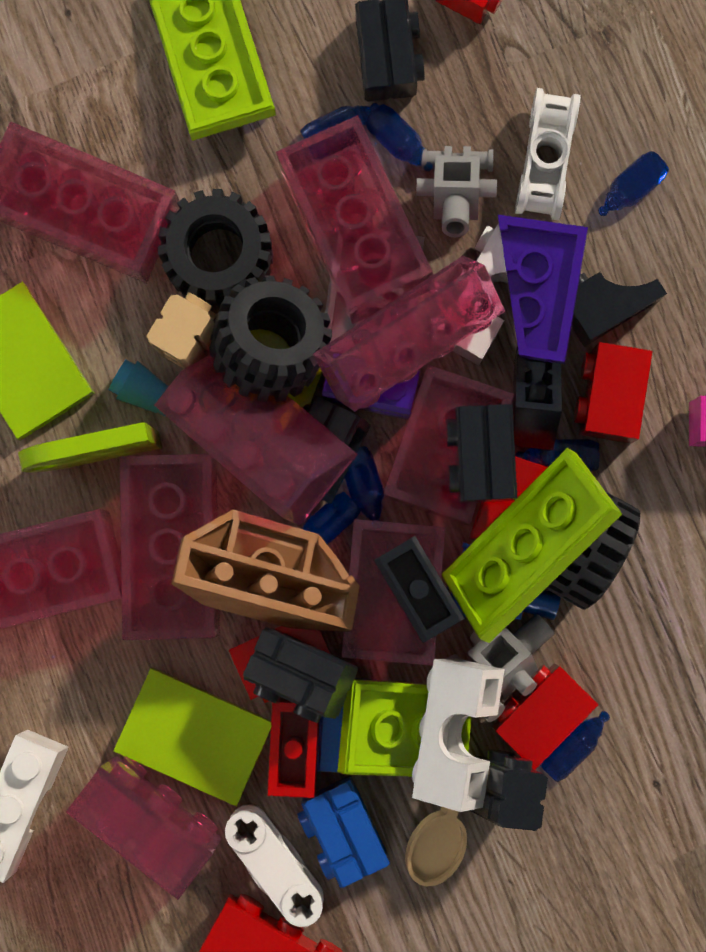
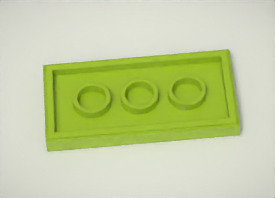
(213, 64)
(530, 545)

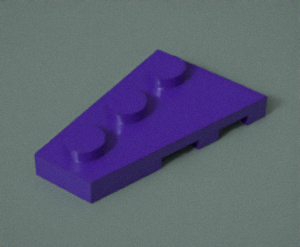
(543, 283)

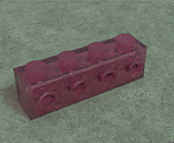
(409, 333)

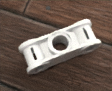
(552, 125)
(275, 865)

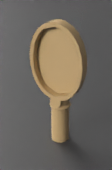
(436, 847)

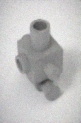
(457, 186)
(514, 655)

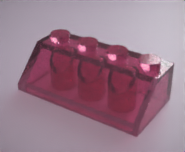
(266, 445)

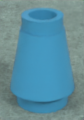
(138, 386)

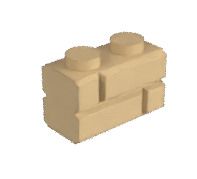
(183, 330)

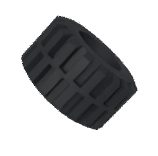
(210, 214)
(273, 308)
(600, 563)

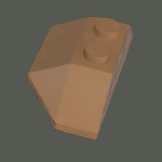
(266, 573)

